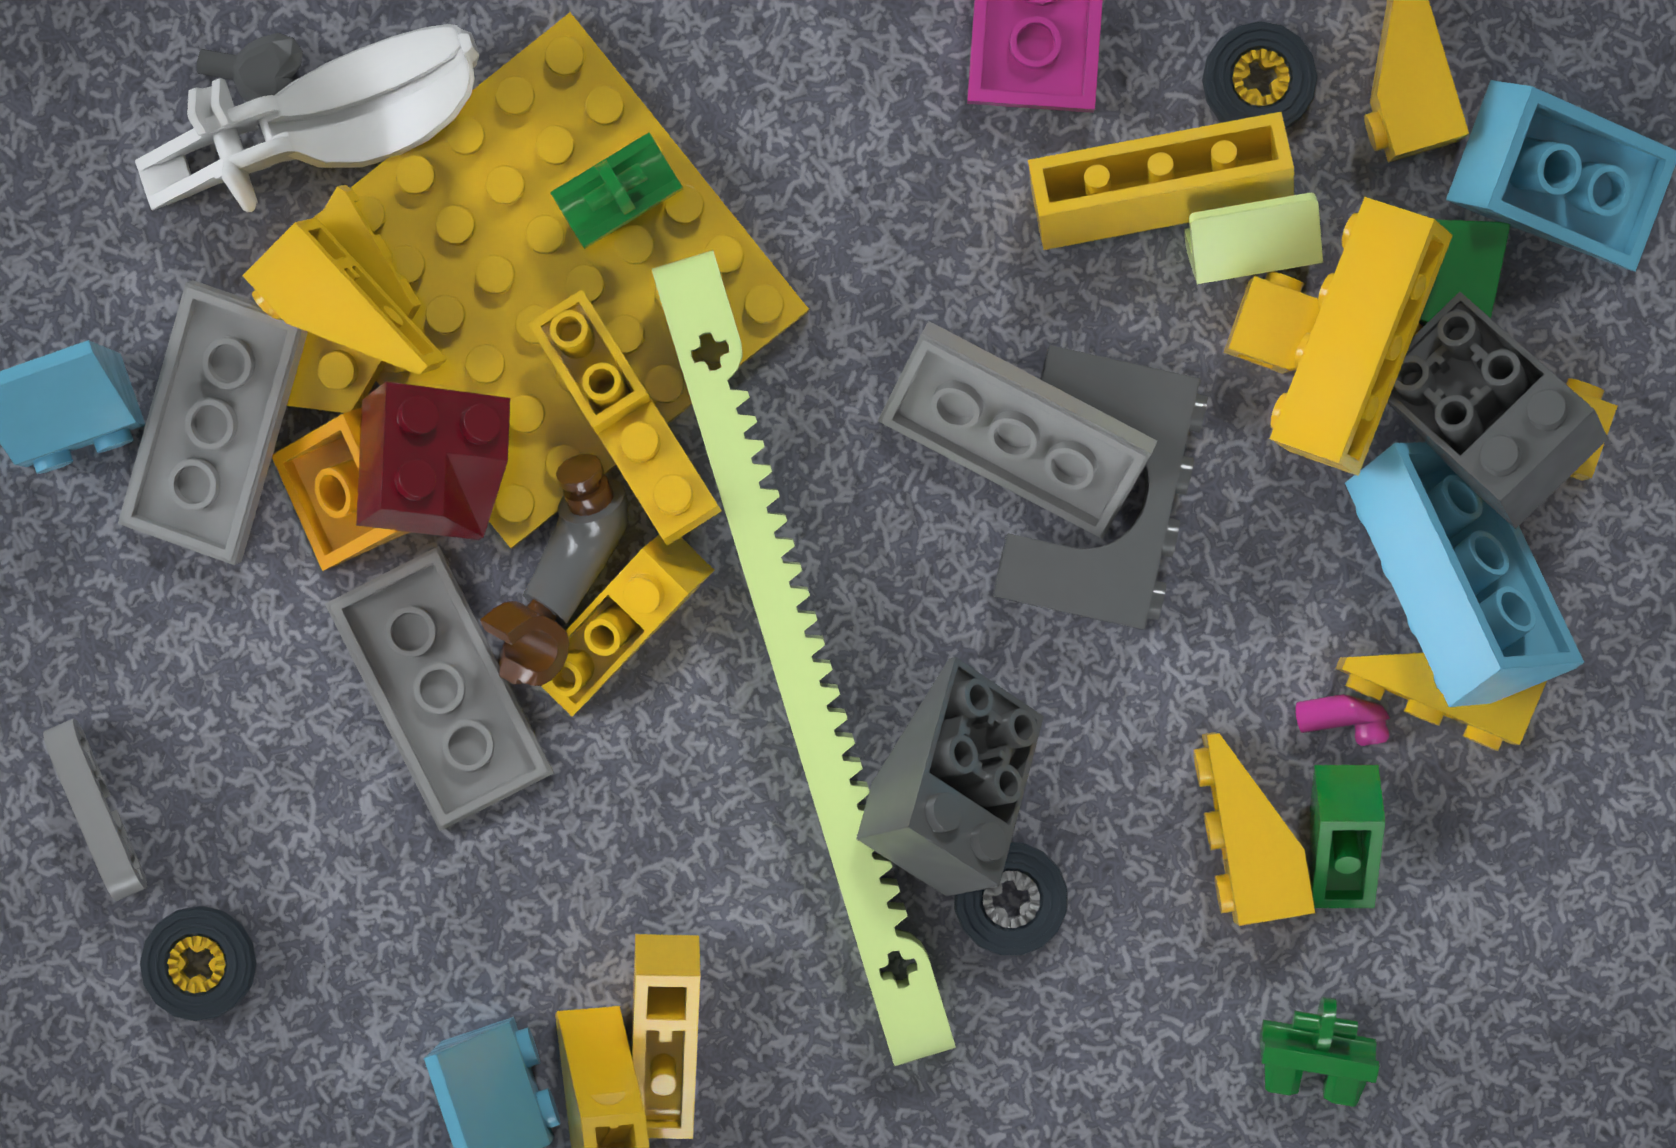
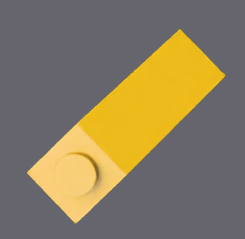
(1412, 86)
(326, 292)
(666, 1031)

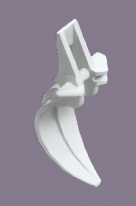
(334, 117)

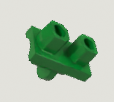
(616, 190)
(1320, 1046)

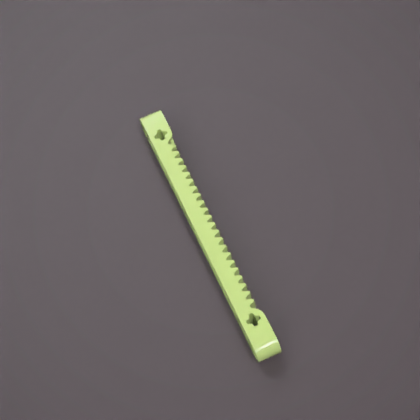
(909, 1007)

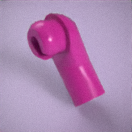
(1344, 711)

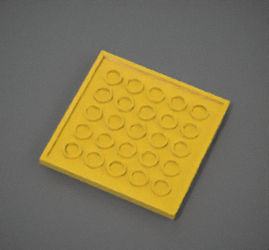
(494, 251)

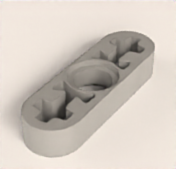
(87, 795)

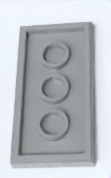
(212, 423)
(1016, 430)
(439, 688)

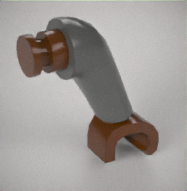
(583, 541)

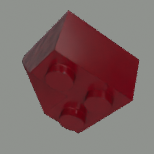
(431, 459)

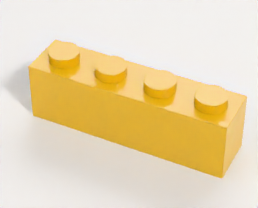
(1159, 179)
(1359, 335)

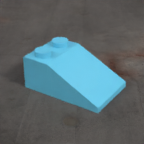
(1562, 174)
(66, 404)
(490, 1089)

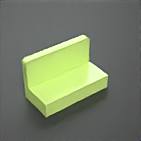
(1254, 238)

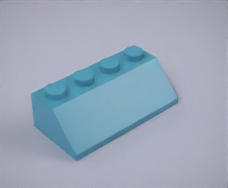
(1461, 578)

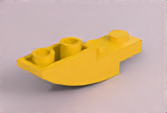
(624, 417)

